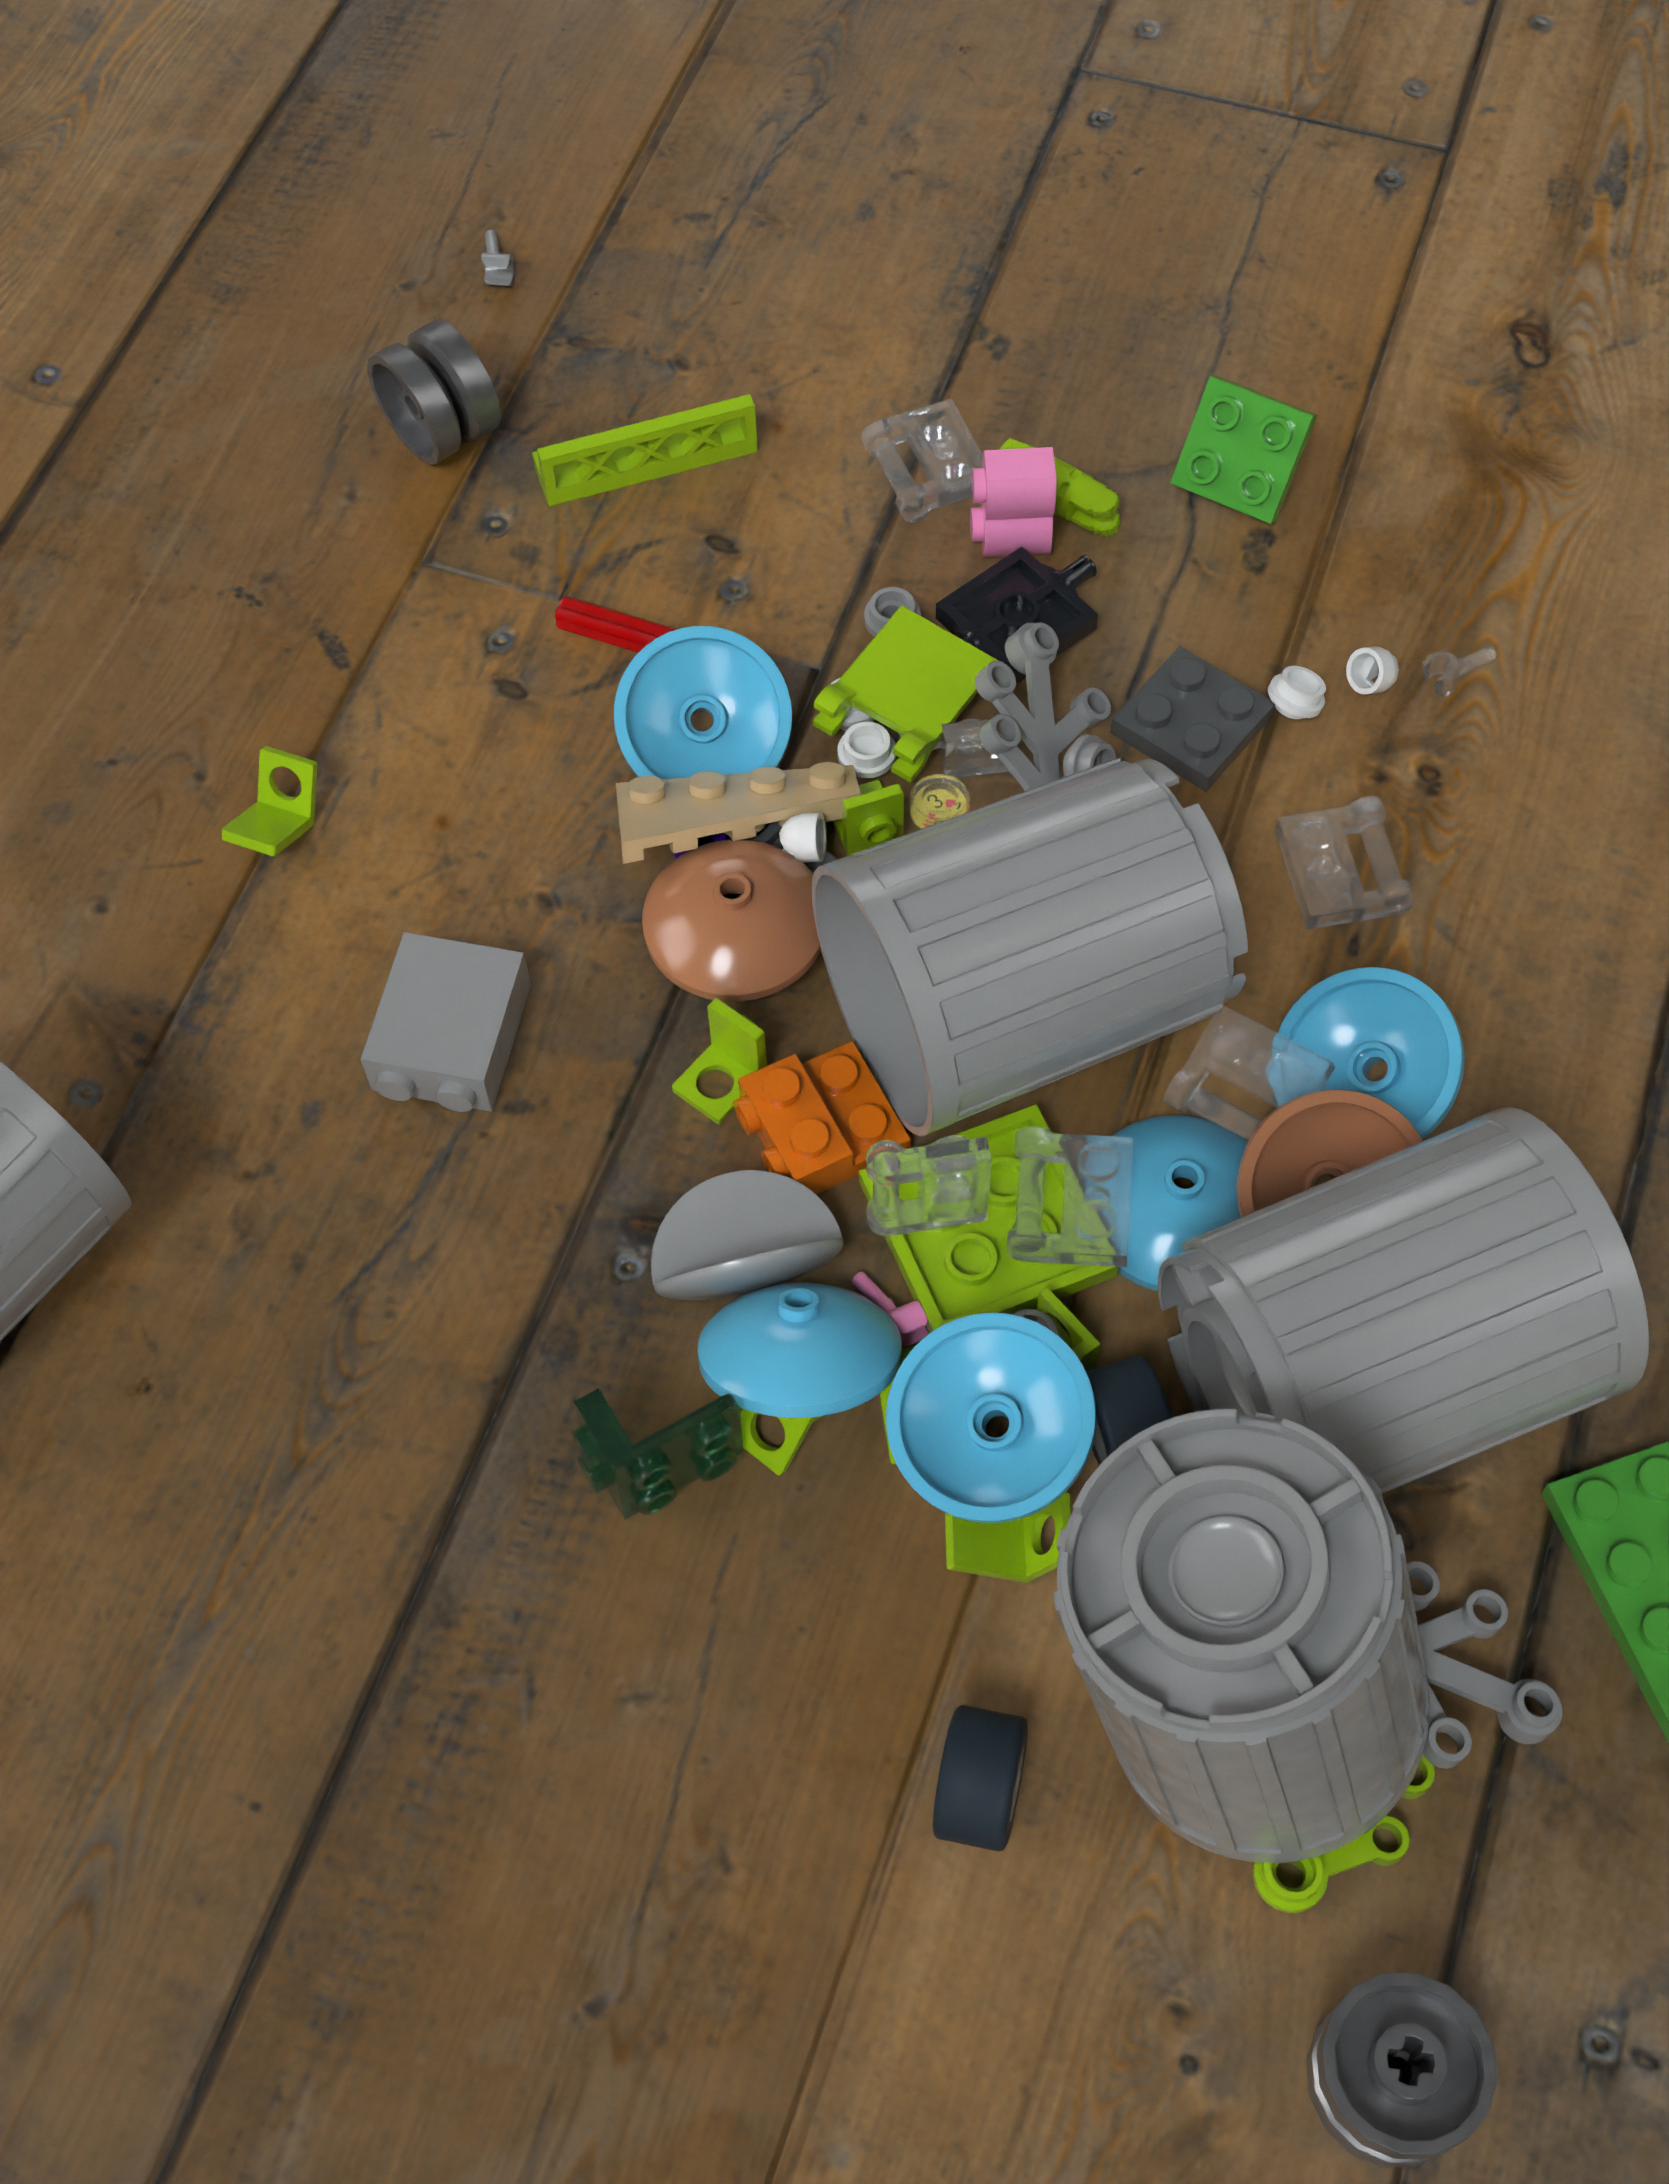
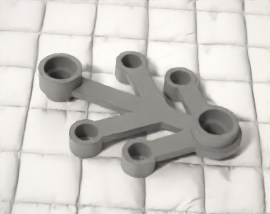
(1030, 653)
(1471, 1682)

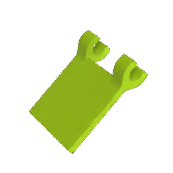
(909, 681)

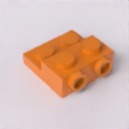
(817, 1116)

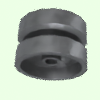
(434, 391)
(1446, 2063)

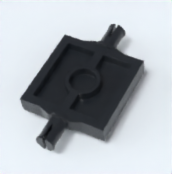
(1015, 594)

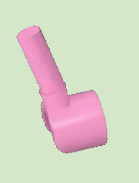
(908, 1318)

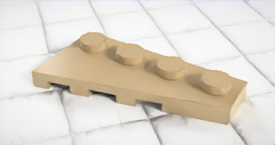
(739, 805)

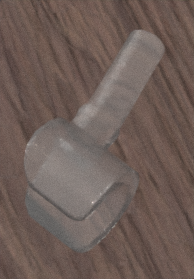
(1448, 664)

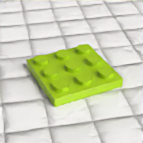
(967, 1265)

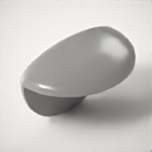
(741, 1236)

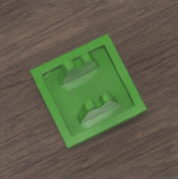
(1243, 449)

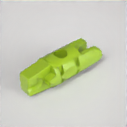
(1081, 497)

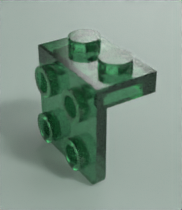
(653, 1470)

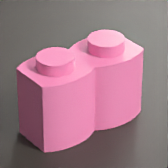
(1015, 501)

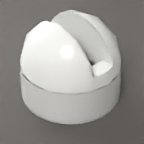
(1369, 663)
(805, 837)

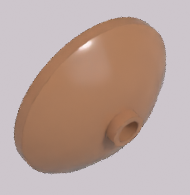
(732, 945)
(1315, 1137)

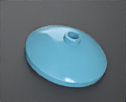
(708, 673)
(1386, 1018)
(1164, 1213)
(800, 1350)
(962, 1380)

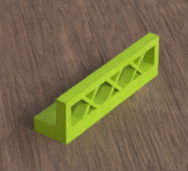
(647, 450)

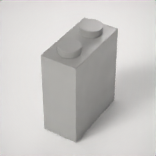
(446, 1022)

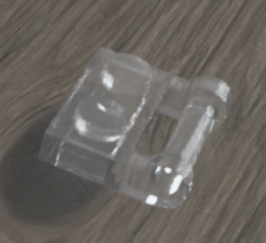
(942, 449)
(1325, 871)
(1250, 1060)
(951, 1184)
(1093, 1199)

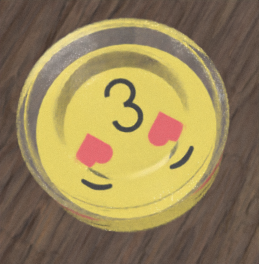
(938, 799)

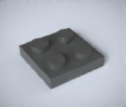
(1192, 718)

